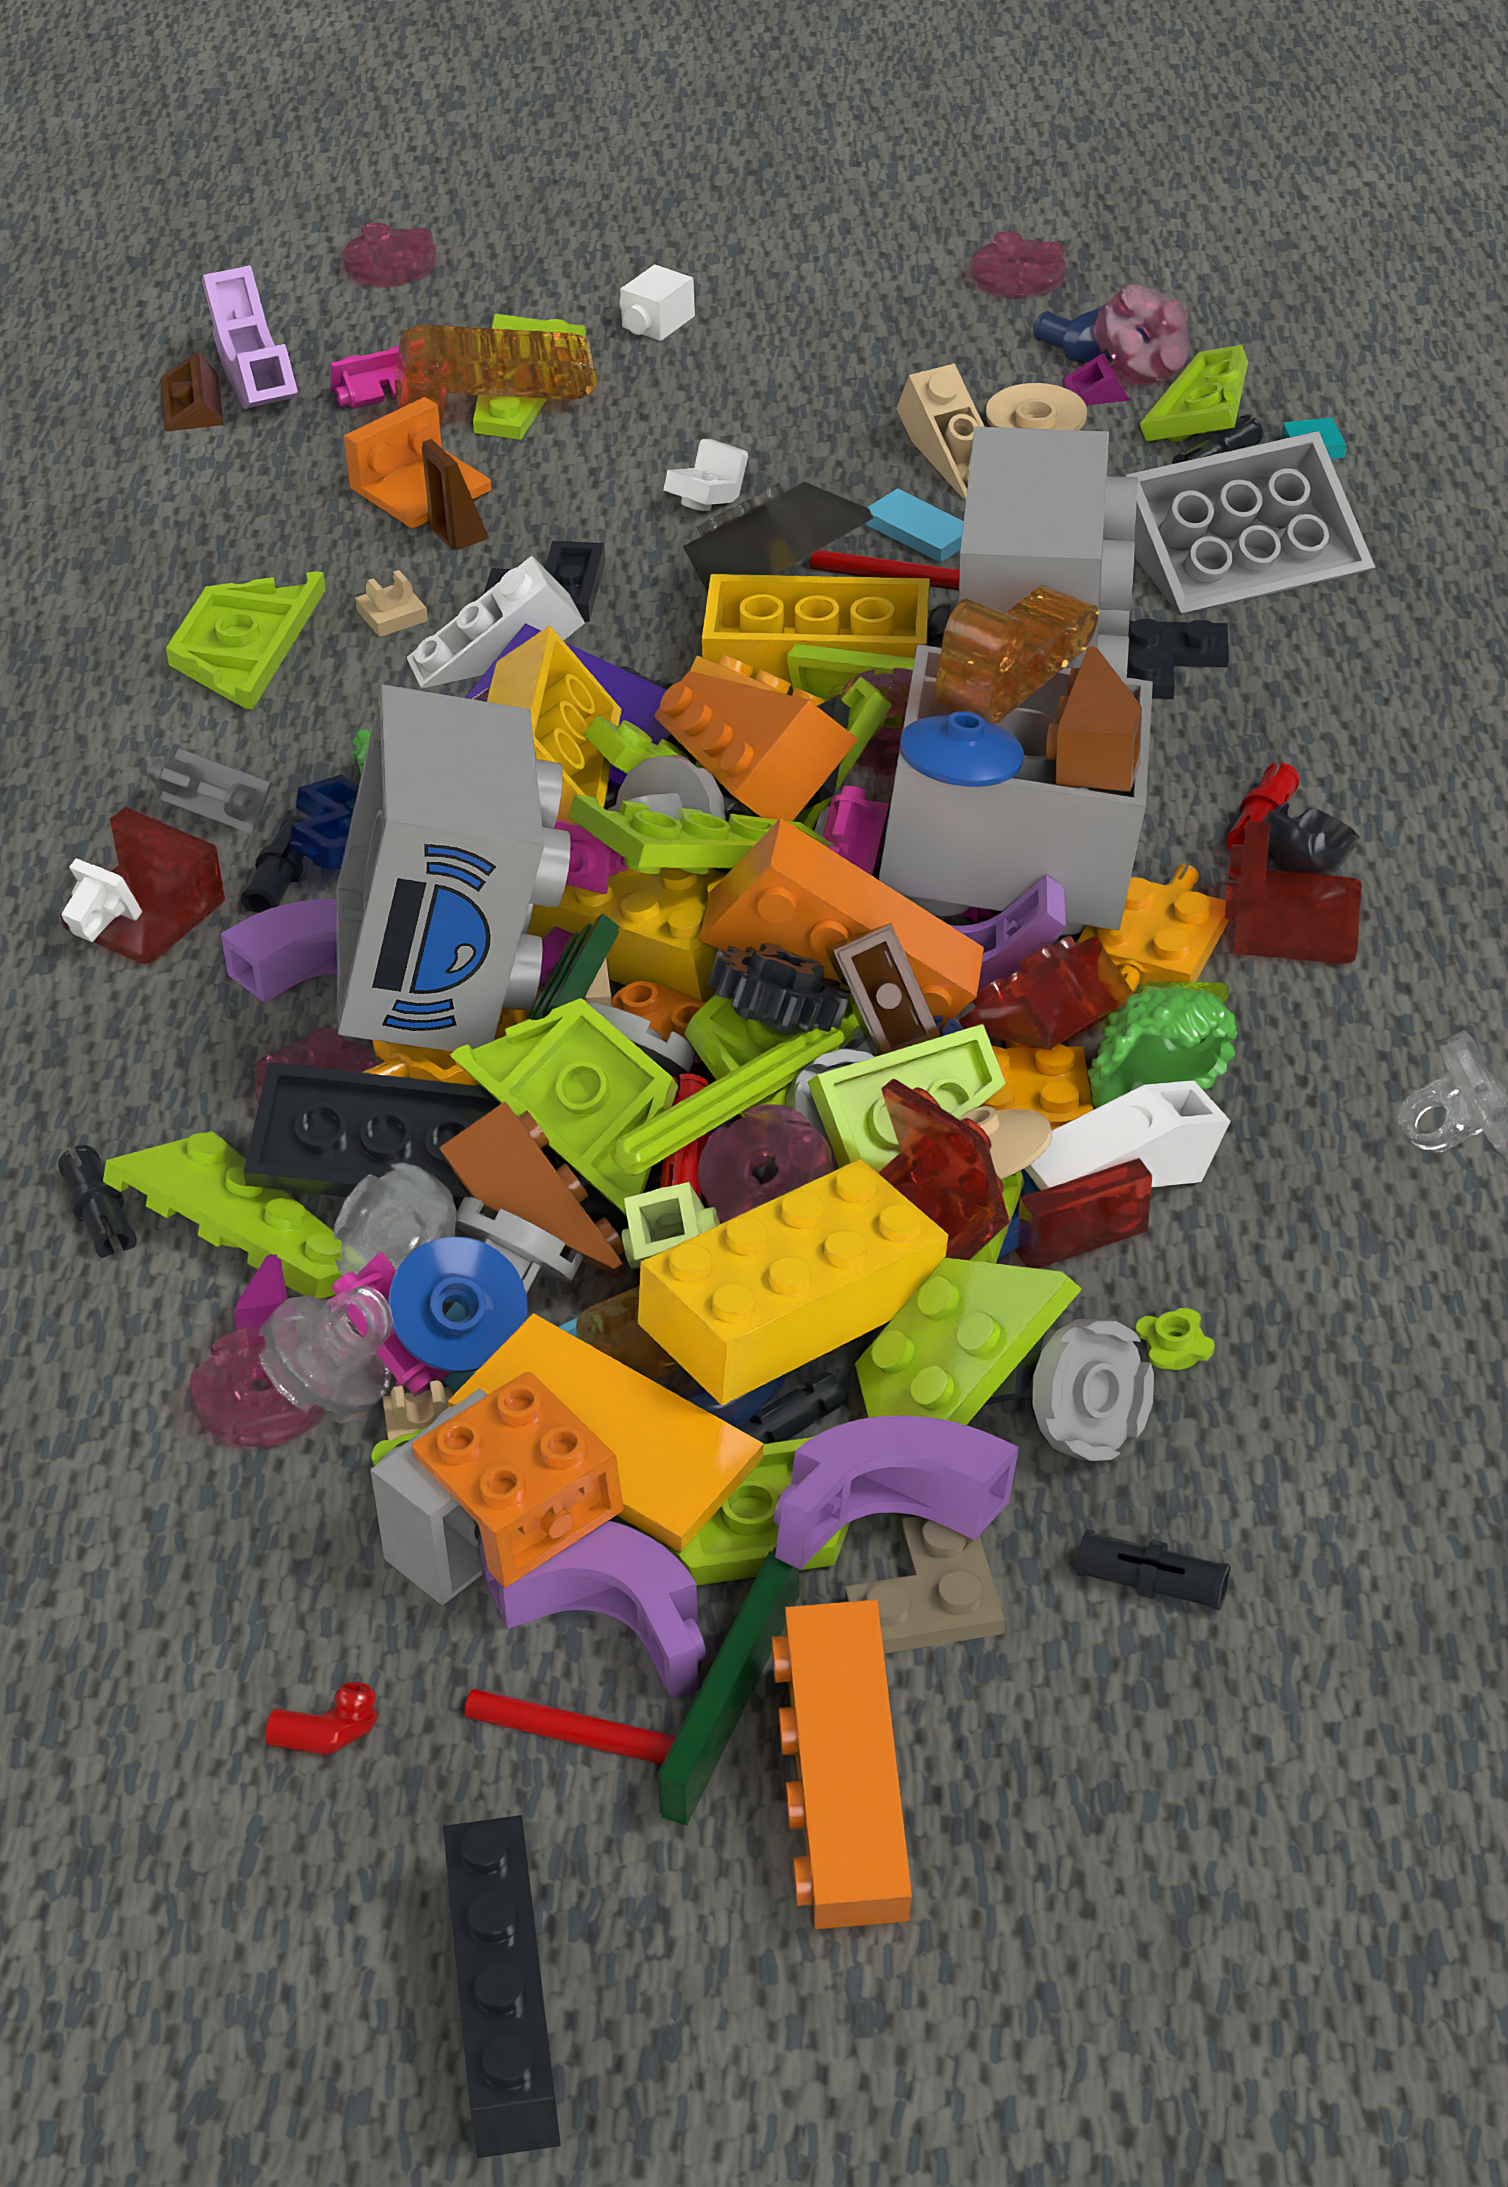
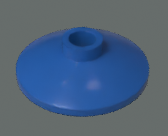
(961, 750)
(462, 1273)

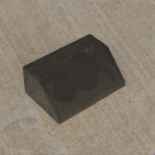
(772, 531)

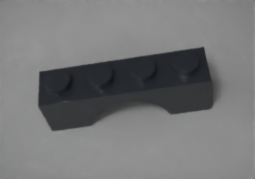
(500, 1988)

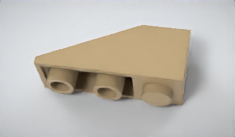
(941, 421)

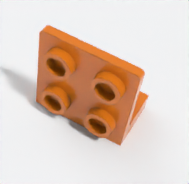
(389, 466)
(523, 1474)

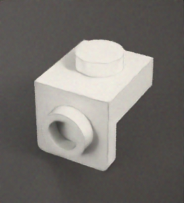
(713, 479)

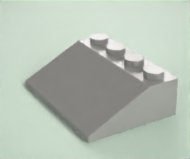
(1246, 524)

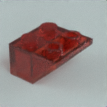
(1053, 997)

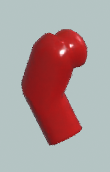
(331, 1729)

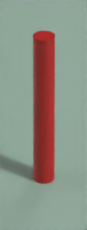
(883, 568)
(568, 1726)

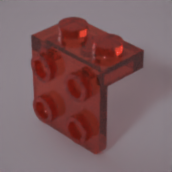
(172, 880)
(1289, 911)
(945, 1169)
(1084, 1214)

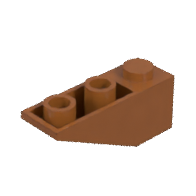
(1096, 729)
(505, 1169)

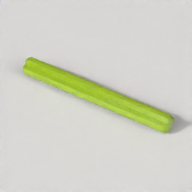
(721, 1100)

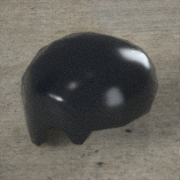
(1309, 842)

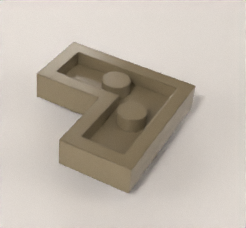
(944, 1599)

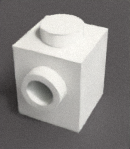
(657, 302)

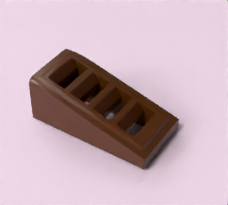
(449, 502)

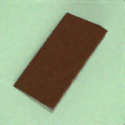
(191, 395)
(882, 990)

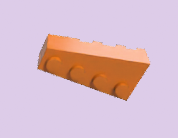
(755, 741)
(810, 897)
(844, 1766)

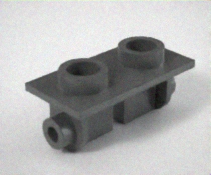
(211, 789)

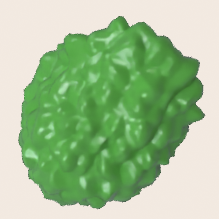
(1163, 1039)

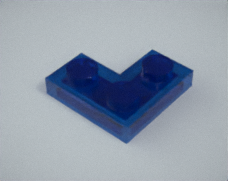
(331, 809)

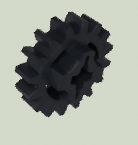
(778, 988)

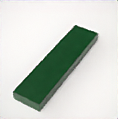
(726, 1690)

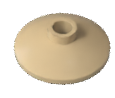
(1036, 408)
(1015, 1136)

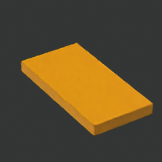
(669, 1453)

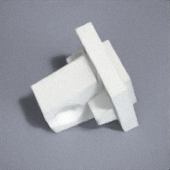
(97, 900)

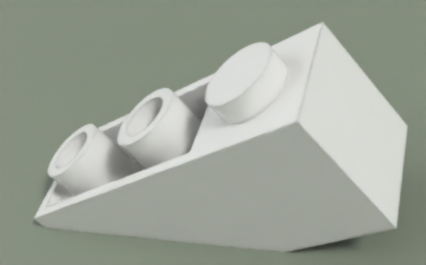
(488, 625)
(1163, 1124)

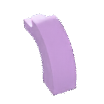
(249, 357)

